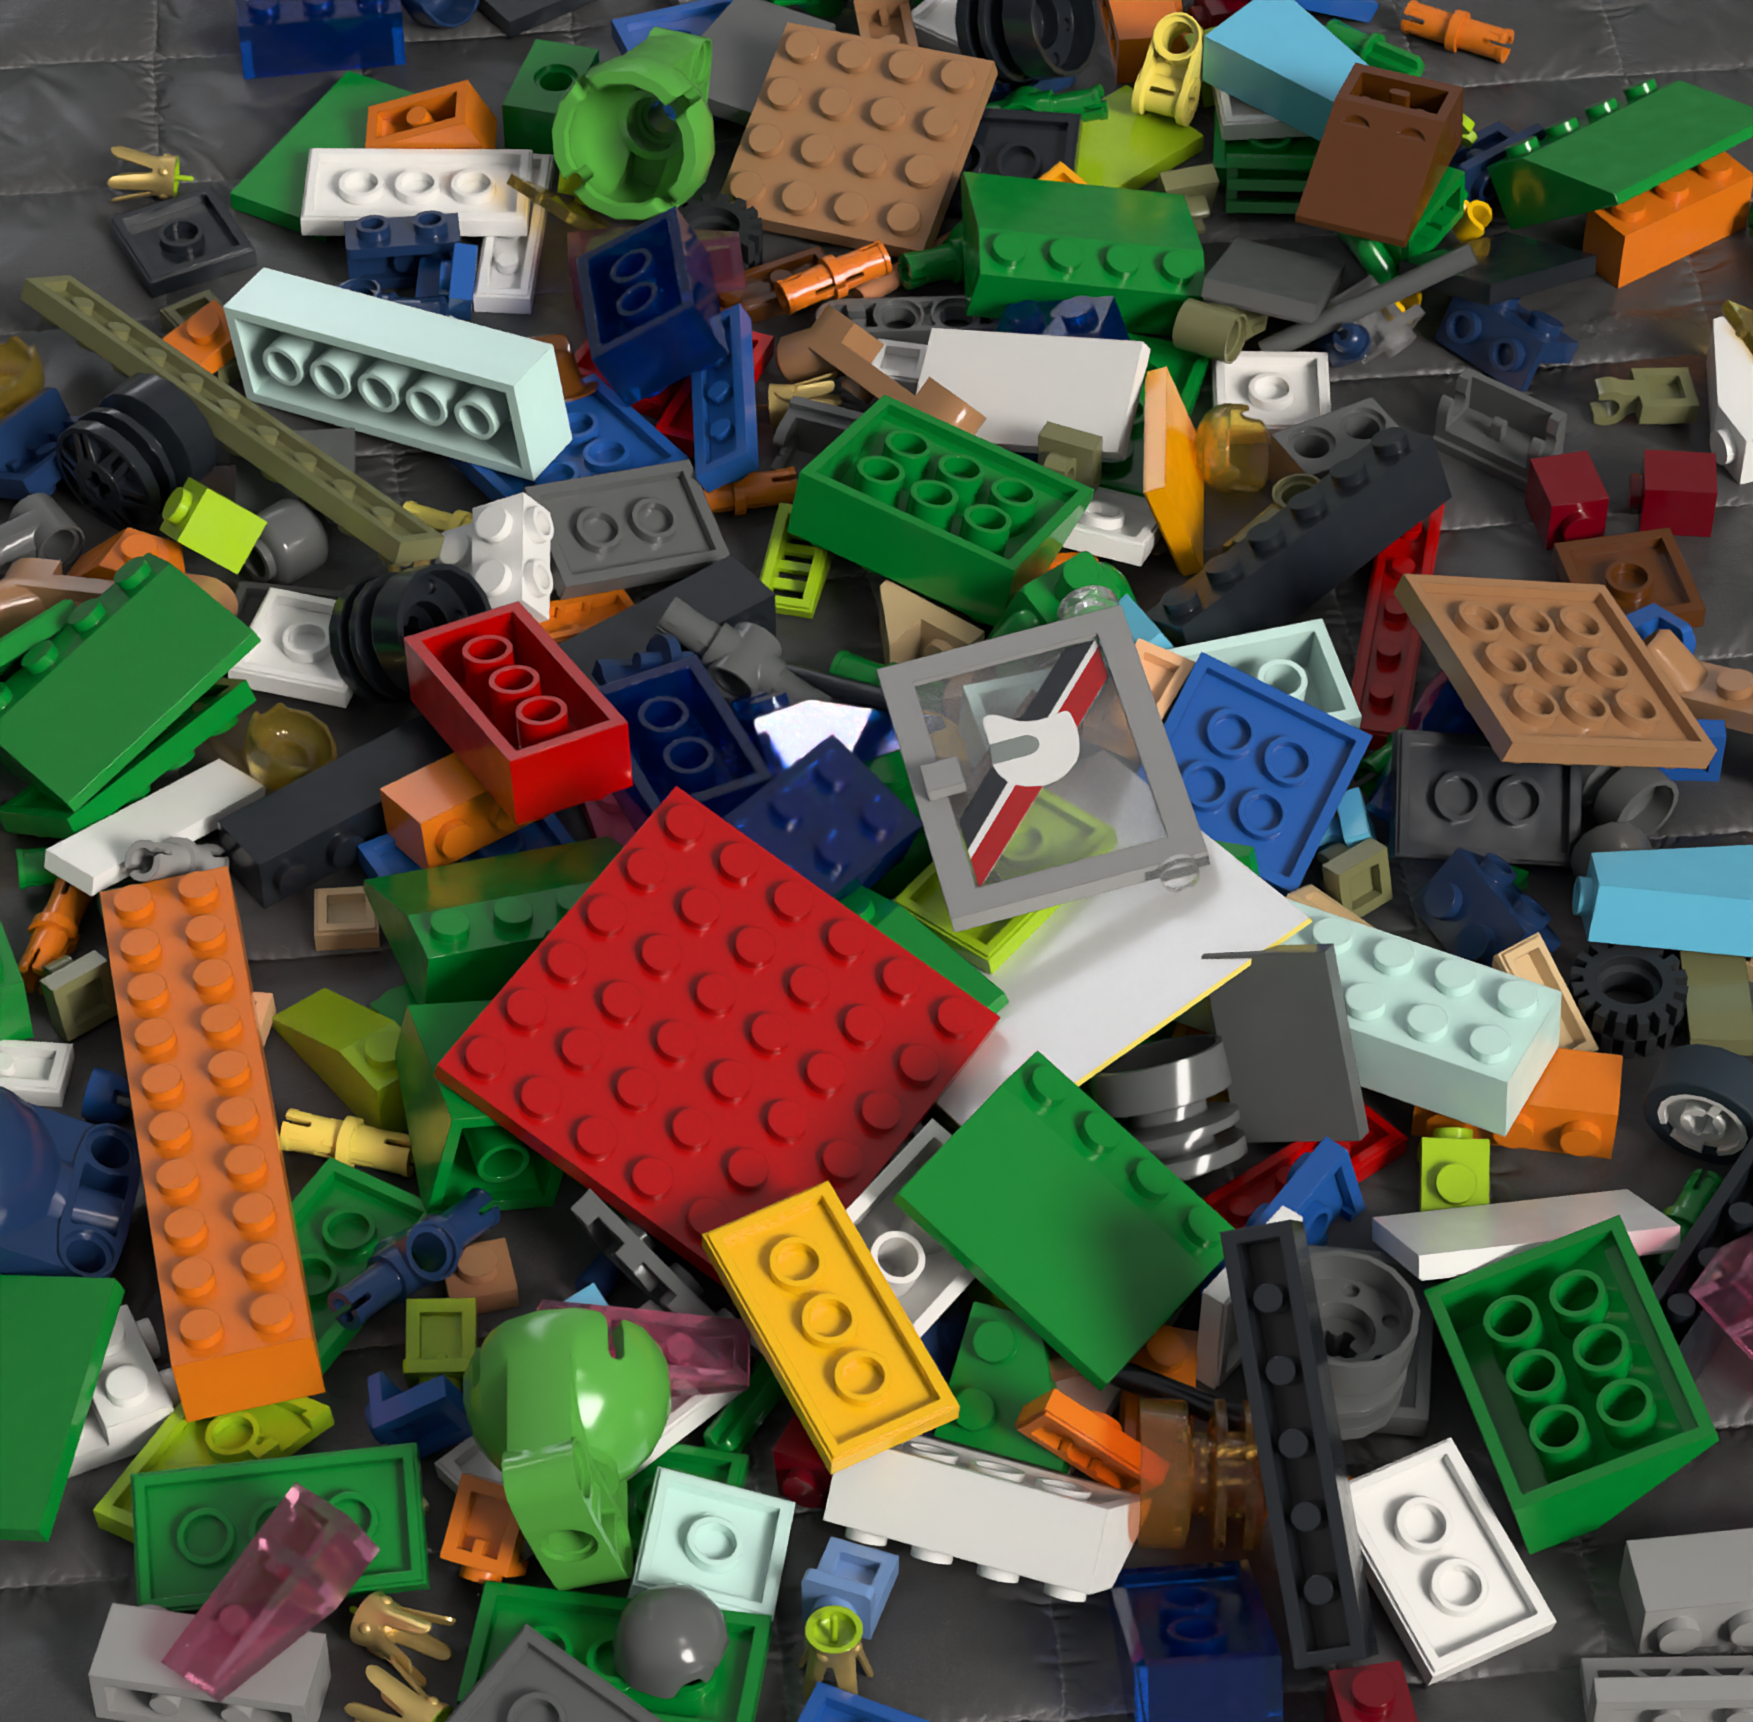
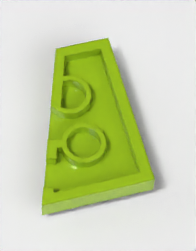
(229, 1438)

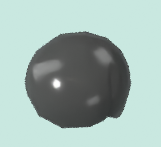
(669, 1639)

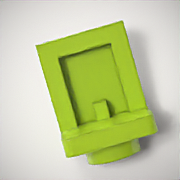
(1453, 1169)
(439, 1339)

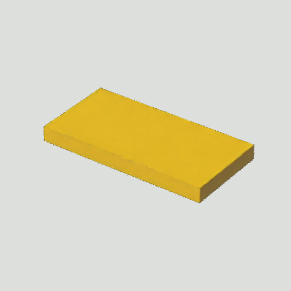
(830, 1327)

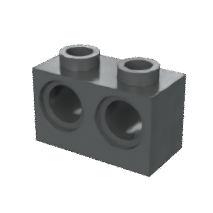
(1325, 440)

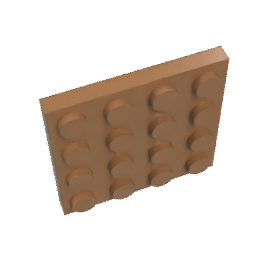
(859, 139)
(1553, 672)

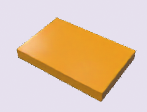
(1171, 473)

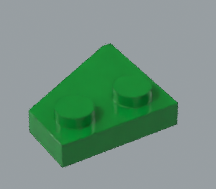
(994, 1376)

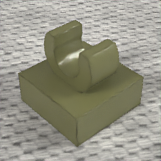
(1198, 186)
(1071, 453)
(1357, 875)
(78, 993)

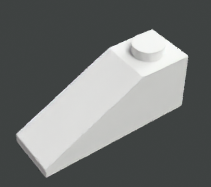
(1730, 400)

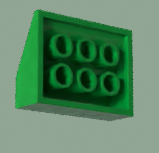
(1616, 151)
(1078, 241)
(936, 509)
(115, 679)
(477, 921)
(1067, 1219)
(1571, 1380)

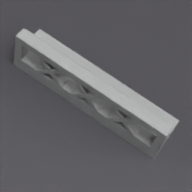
(1668, 1689)

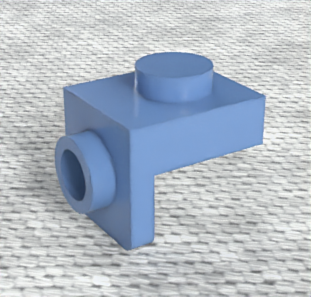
(851, 1578)

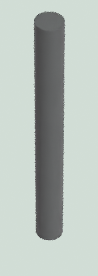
(1372, 300)

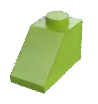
(211, 524)

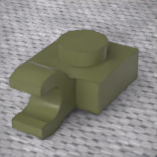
(1654, 394)

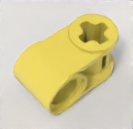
(1170, 81)

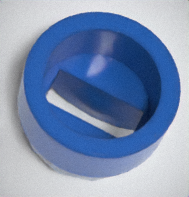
(102, 1095)

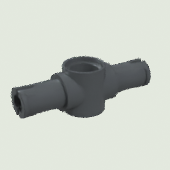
(736, 657)

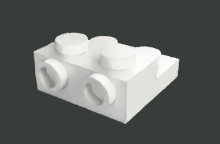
(506, 552)
(128, 1397)

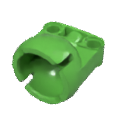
(622, 139)
(569, 1432)

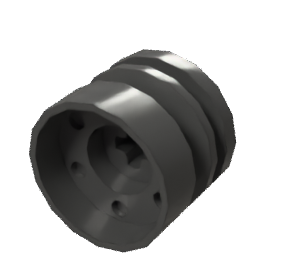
(1164, 1097)
(1368, 1336)

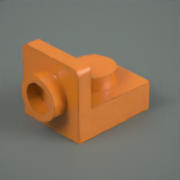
(483, 1532)

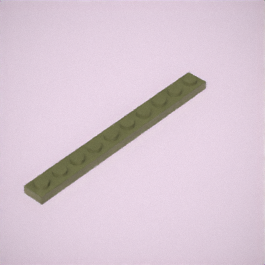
(238, 422)

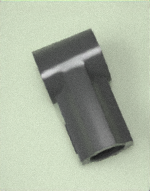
(39, 530)

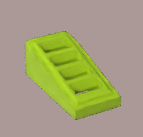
(774, 563)

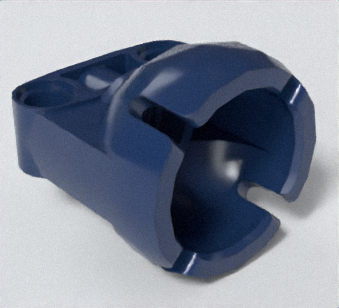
(63, 1191)

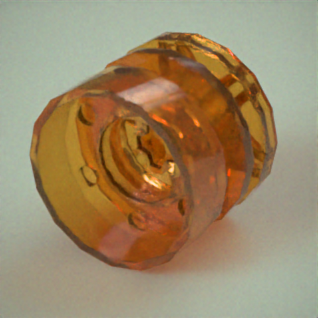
(1197, 1475)

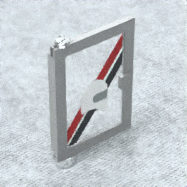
(1043, 766)

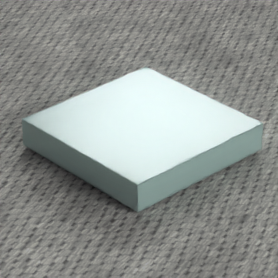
(714, 1540)

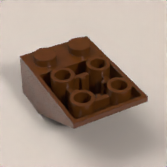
(1382, 154)

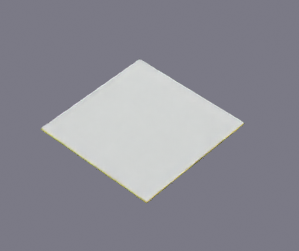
(1119, 971)

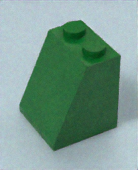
(452, 1139)

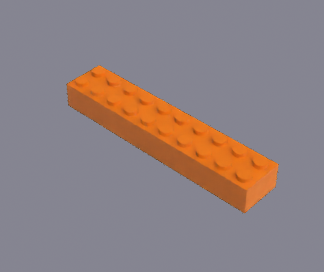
(209, 1147)

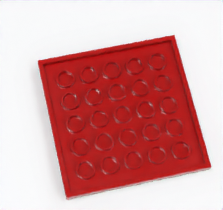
(714, 1036)

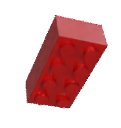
(518, 712)

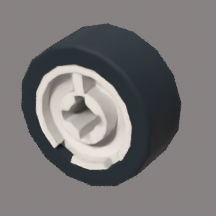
(1702, 1102)

